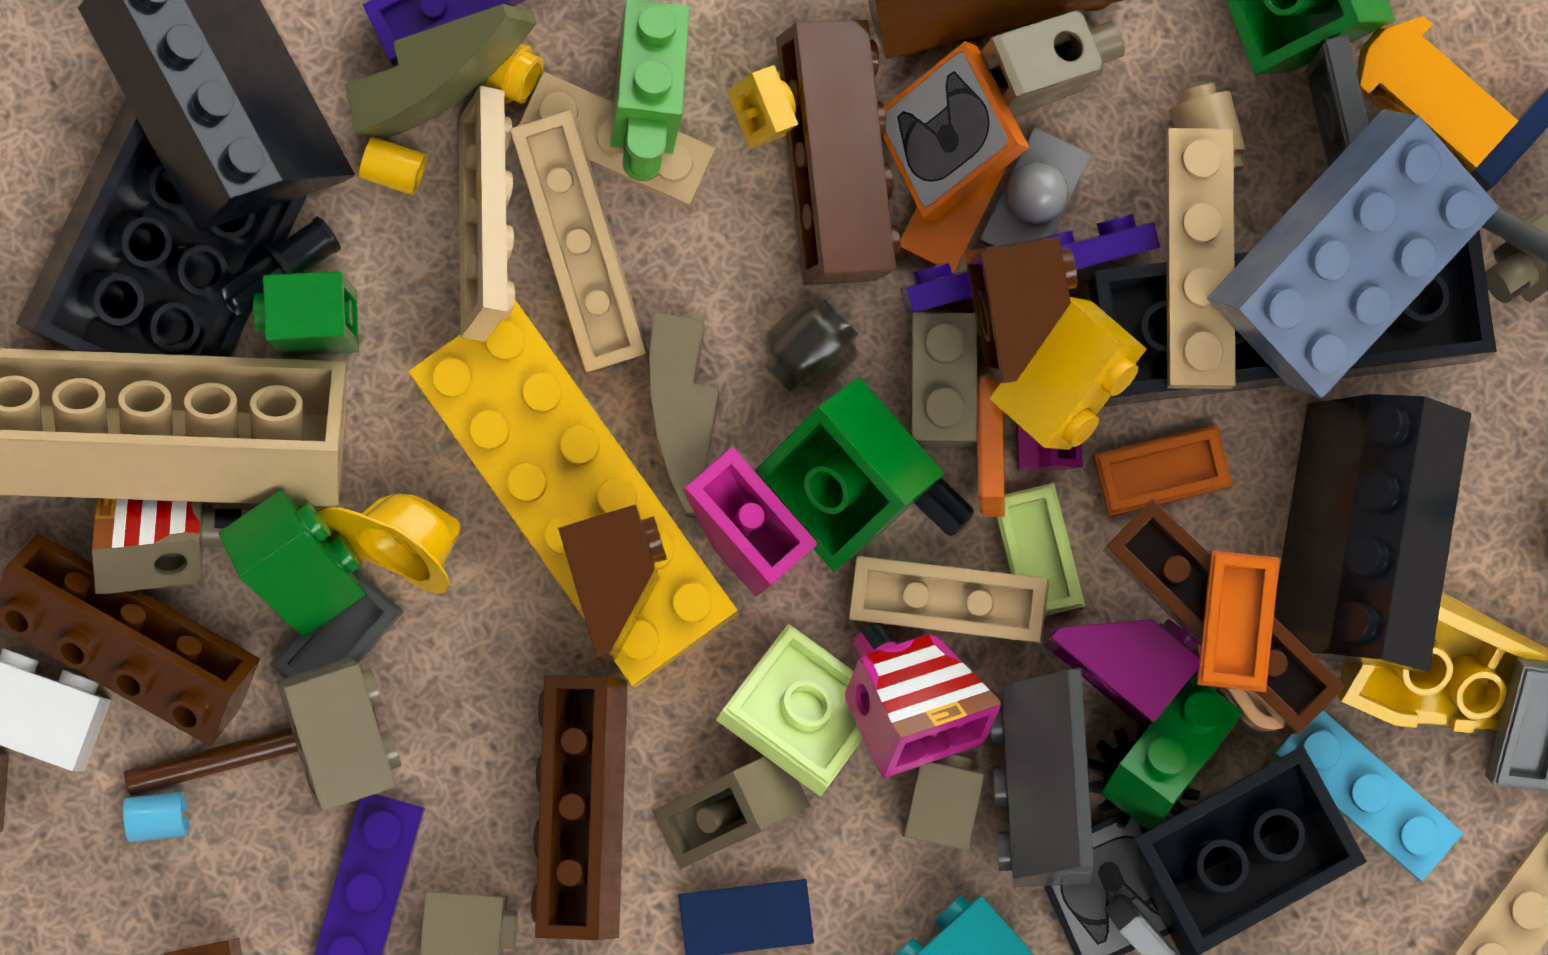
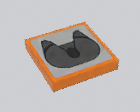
(951, 131)

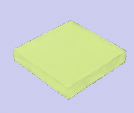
(796, 710)

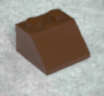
(1018, 300)
(613, 573)

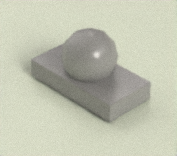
(1036, 191)

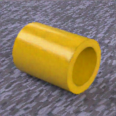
(392, 166)

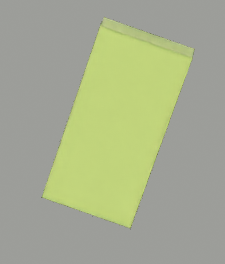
(1039, 545)

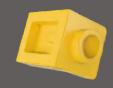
(763, 107)

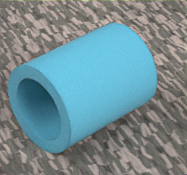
(155, 817)

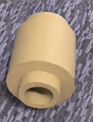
(1209, 109)

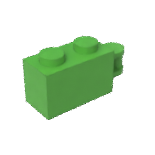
(649, 84)

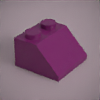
(1130, 662)

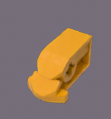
(1415, 78)

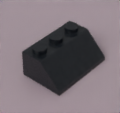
(1245, 853)

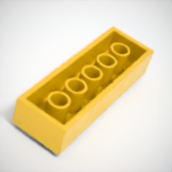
(560, 466)

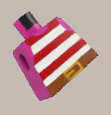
(915, 701)

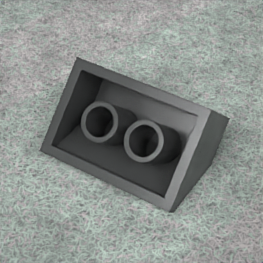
(1044, 781)

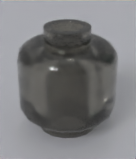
(810, 346)

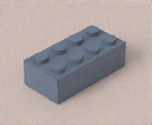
(1353, 252)

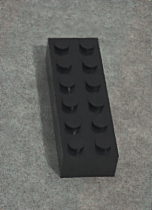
(1439, 328)

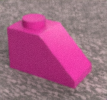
(747, 522)

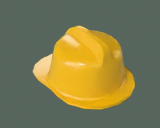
(400, 536)

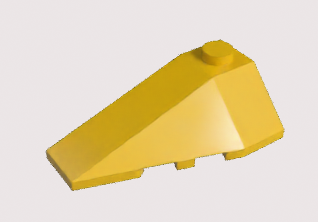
(1465, 678)

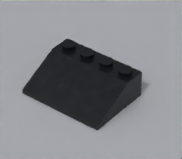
(218, 103)
(136, 268)
(1371, 528)

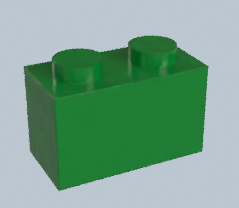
(308, 313)
(294, 562)
(1171, 753)

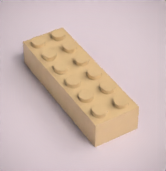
(171, 427)

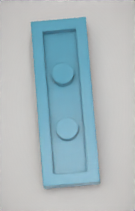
(1375, 797)

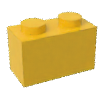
(1071, 377)

